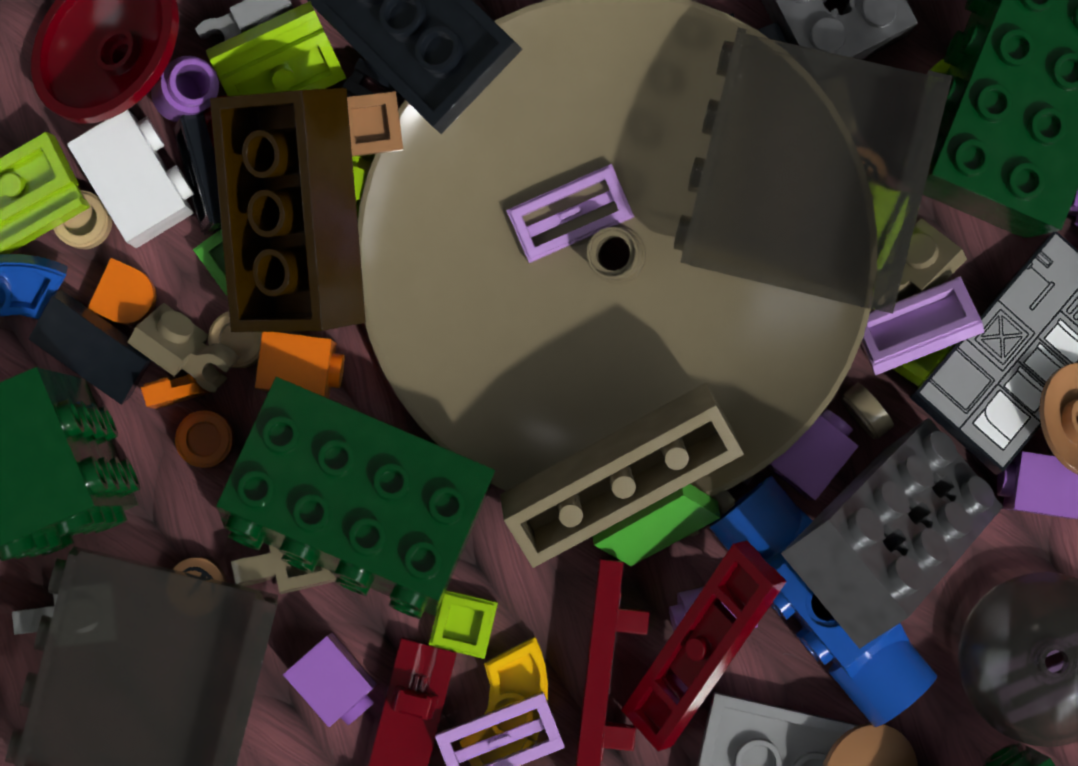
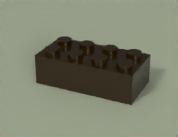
(288, 210)

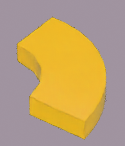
(511, 677)

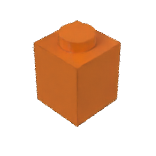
(299, 360)

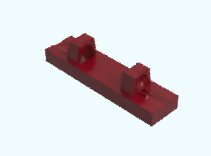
(606, 620)
(703, 645)
(413, 705)

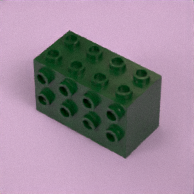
(1011, 116)
(57, 465)
(353, 498)

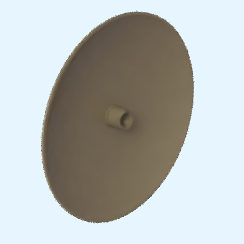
(561, 351)

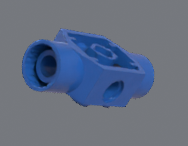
(878, 677)

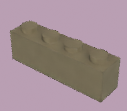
(619, 475)

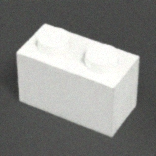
(132, 178)

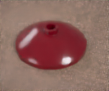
(101, 55)

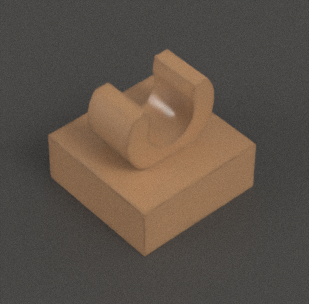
(374, 124)

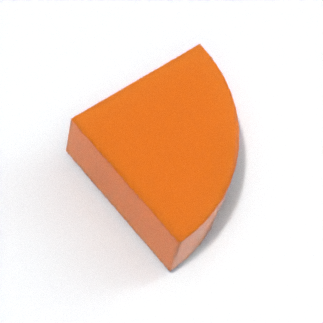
(168, 392)

